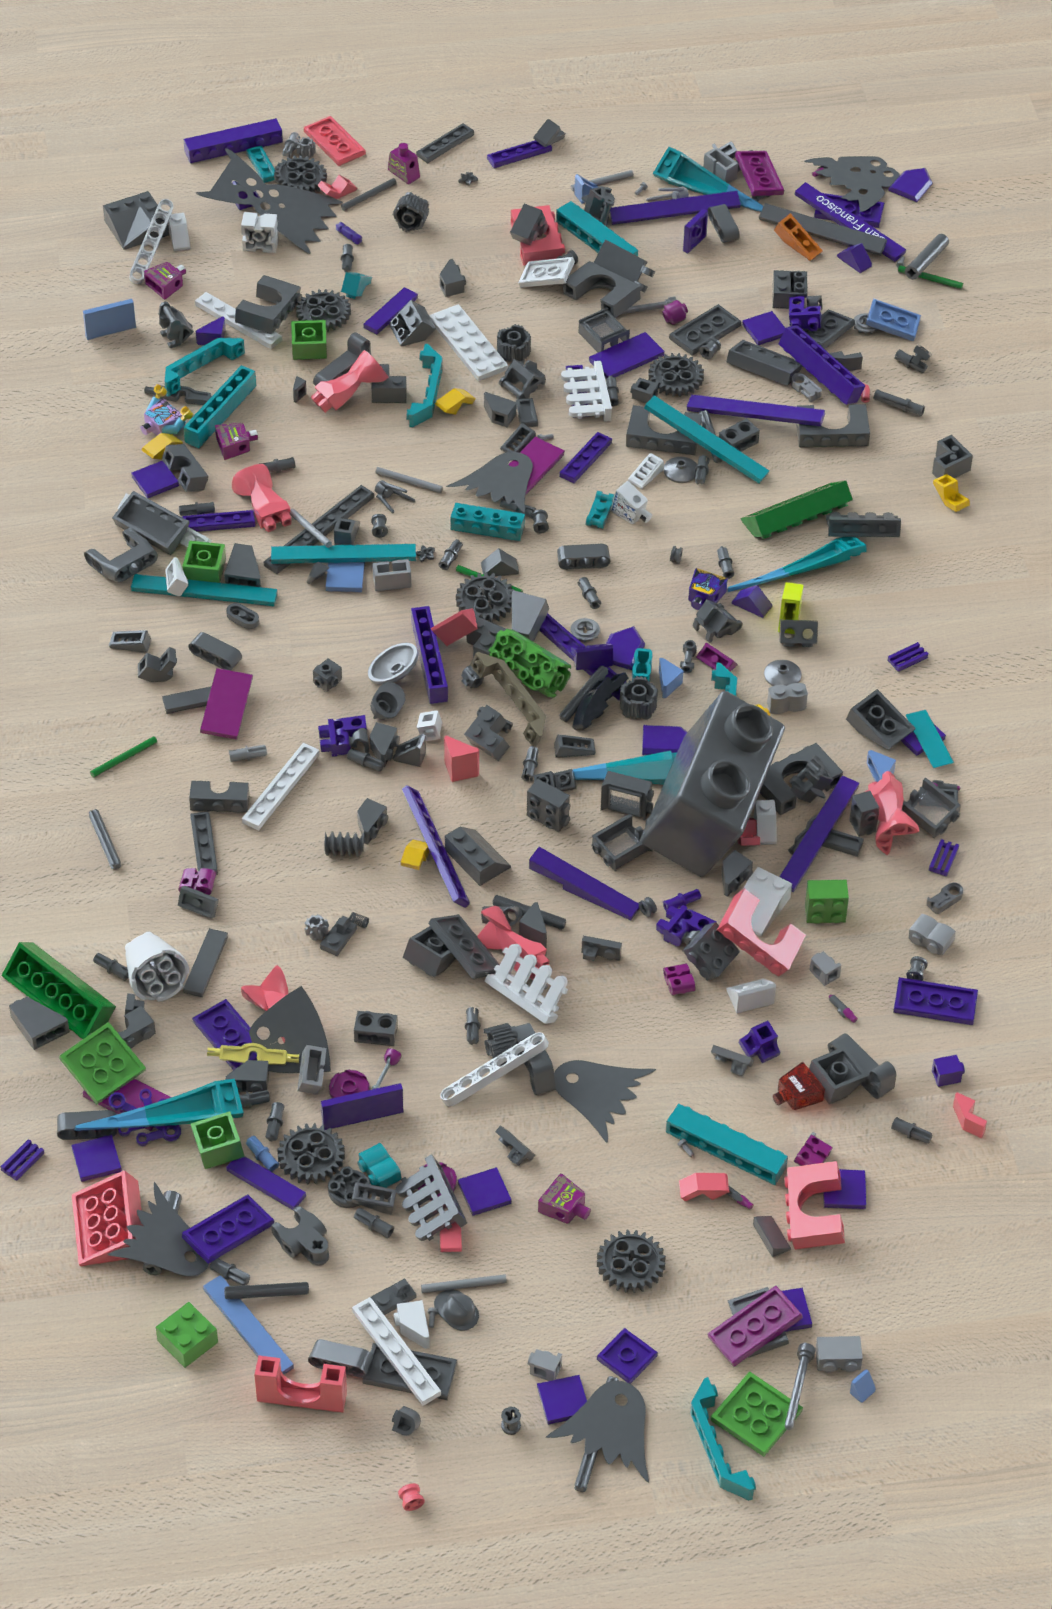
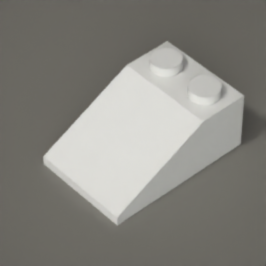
(773, 896)

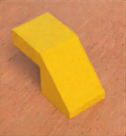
(453, 400)
(157, 445)
(948, 490)
(415, 854)

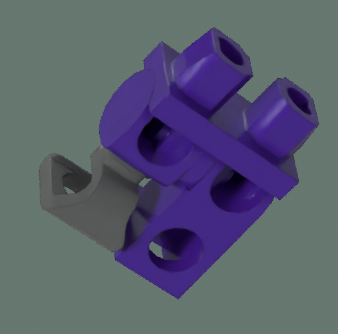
(804, 317)
(343, 735)
(683, 925)

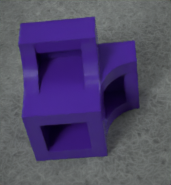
(761, 1042)

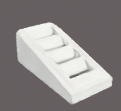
(652, 462)
(176, 578)

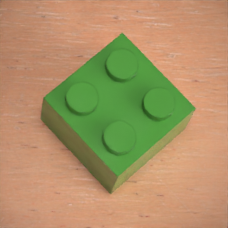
(309, 339)
(204, 561)
(826, 901)
(217, 1140)
(186, 1334)

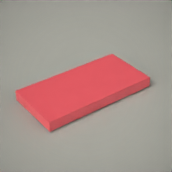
(334, 140)

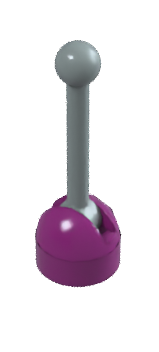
(391, 1058)

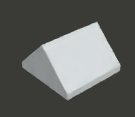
(752, 995)

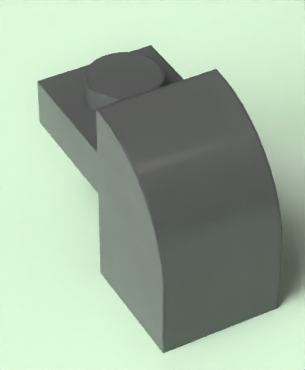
(157, 668)

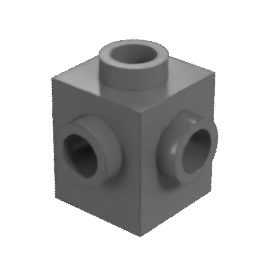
(327, 675)

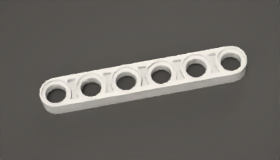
(148, 240)
(479, 1082)

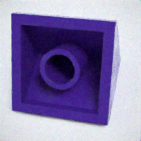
(593, 656)

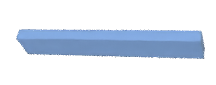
(246, 1323)

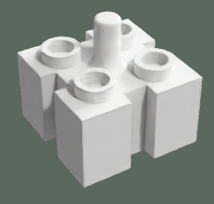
(259, 232)

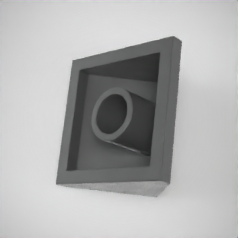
(532, 926)

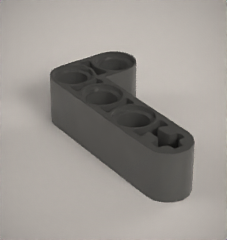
(342, 365)
(540, 1066)
(880, 1077)

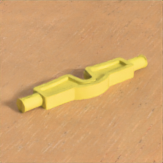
(242, 1053)

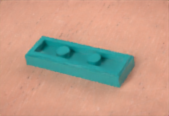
(261, 163)

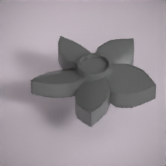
(468, 178)
(426, 553)

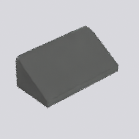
(771, 1235)

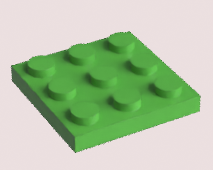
(102, 1063)
(754, 1414)

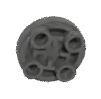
(342, 1186)

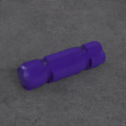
(349, 233)

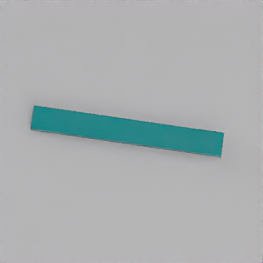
(706, 439)
(342, 553)
(208, 590)

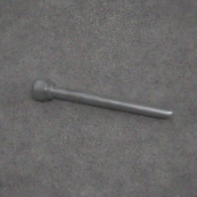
(651, 306)
(805, 1355)

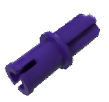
(682, 899)

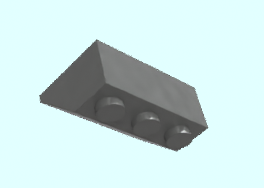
(475, 855)

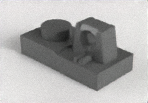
(921, 354)
(198, 902)
(338, 936)
(604, 948)
(740, 1062)
(519, 1151)
(389, 1297)

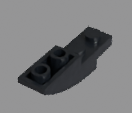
(595, 700)

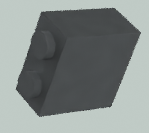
(548, 805)
(710, 951)

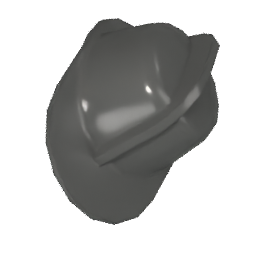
(387, 701)
(457, 1309)

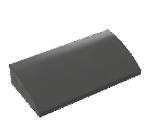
(763, 362)
(152, 522)

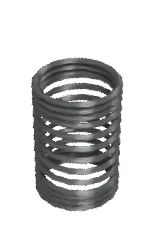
(364, 923)

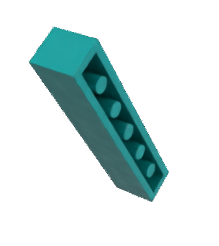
(588, 228)
(219, 406)
(727, 1144)

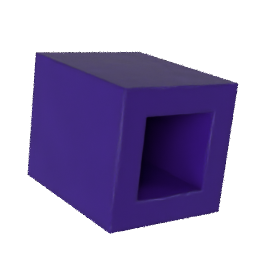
(947, 1070)

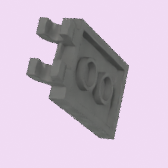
(623, 263)

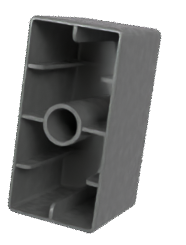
(713, 784)

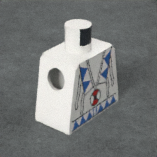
(630, 504)

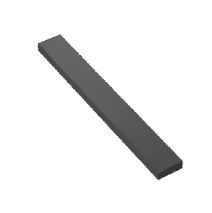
(825, 229)
(327, 522)

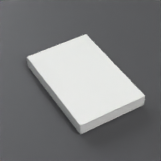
(546, 272)

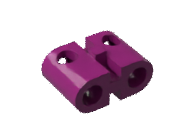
(198, 880)
(679, 979)
(813, 1152)

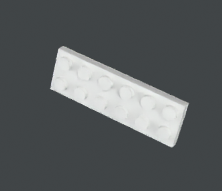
(468, 342)

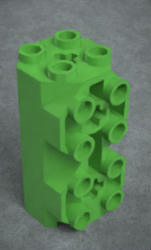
(531, 663)

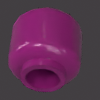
(675, 312)

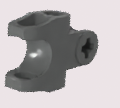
(304, 1238)

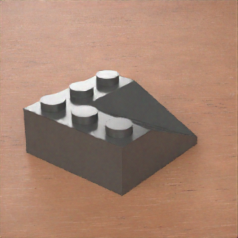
(131, 219)

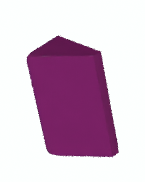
(712, 656)

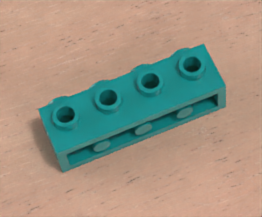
(487, 521)

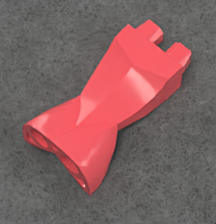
(339, 390)
(267, 505)
(892, 820)
(499, 935)
(269, 992)

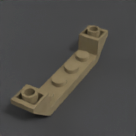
(487, 665)

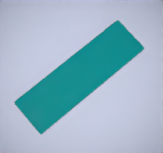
(929, 738)

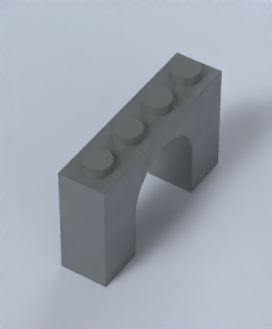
(592, 276)
(269, 317)
(853, 434)
(642, 436)
(775, 787)

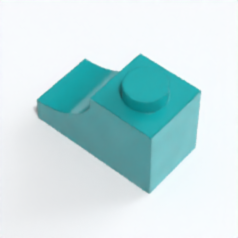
(355, 284)

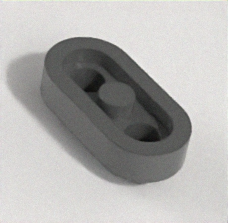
(242, 616)

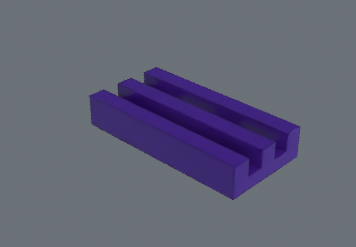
(905, 655)
(948, 846)
(20, 1157)

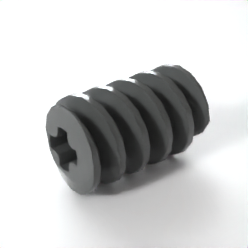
(344, 844)

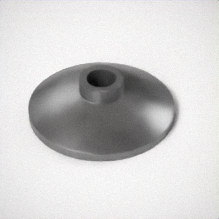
(680, 469)
(782, 673)

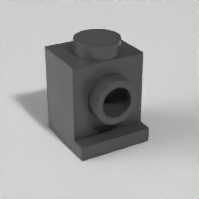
(644, 390)

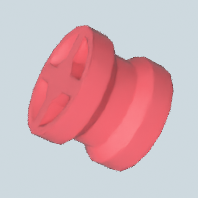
(411, 1497)

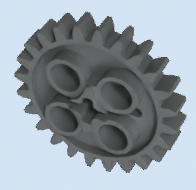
(300, 173)
(324, 306)
(676, 374)
(484, 593)
(311, 1153)
(631, 1261)

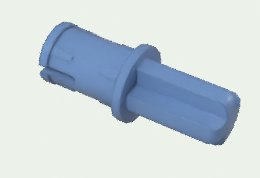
(262, 1153)

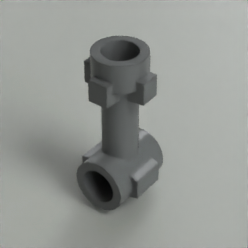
(689, 650)

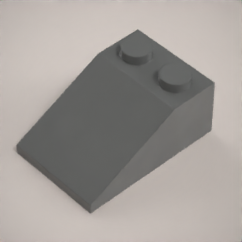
(879, 720)
(428, 952)

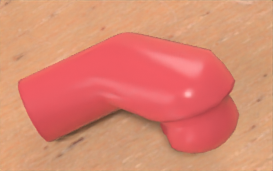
(865, 396)

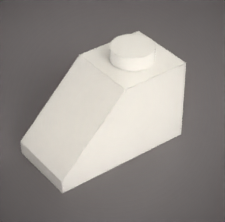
(179, 232)
(766, 821)
(413, 1322)

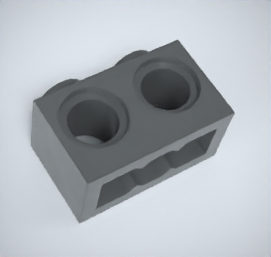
(741, 435)
(798, 627)
(864, 813)
(375, 1028)

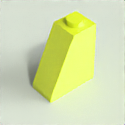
(791, 604)

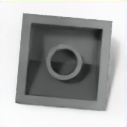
(837, 1074)

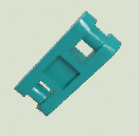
(599, 510)

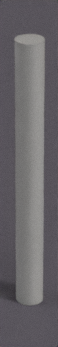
(610, 178)
(407, 479)
(324, 540)
(465, 1283)

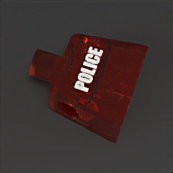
(799, 1088)

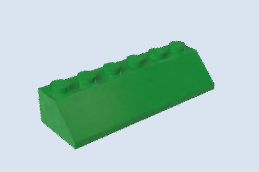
(797, 509)
(57, 988)

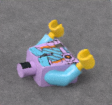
(162, 416)

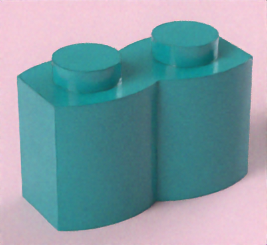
(642, 663)
(379, 1166)

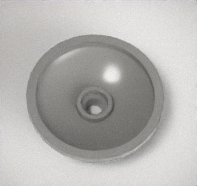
(393, 663)

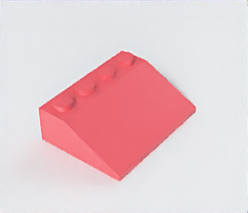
(103, 1217)

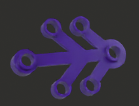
(162, 1130)

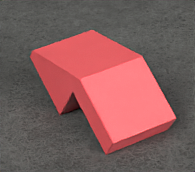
(339, 188)
(749, 835)
(969, 1122)
(709, 1184)
(451, 1239)

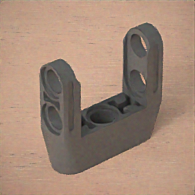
(127, 564)

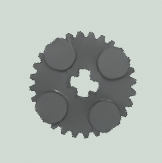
(411, 212)
(514, 343)
(638, 698)
(500, 1039)

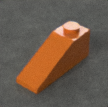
(797, 237)

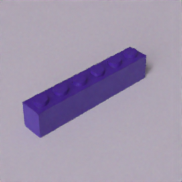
(235, 139)
(821, 365)
(429, 655)

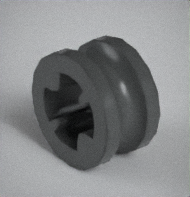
(676, 554)
(647, 906)

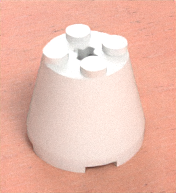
(155, 968)

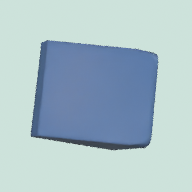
(862, 1386)

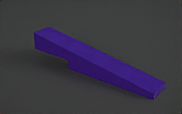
(582, 884)

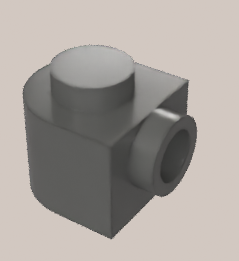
(405, 1421)

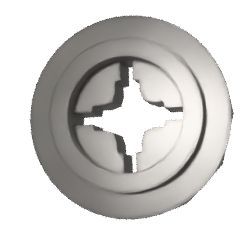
(859, 320)
(591, 626)

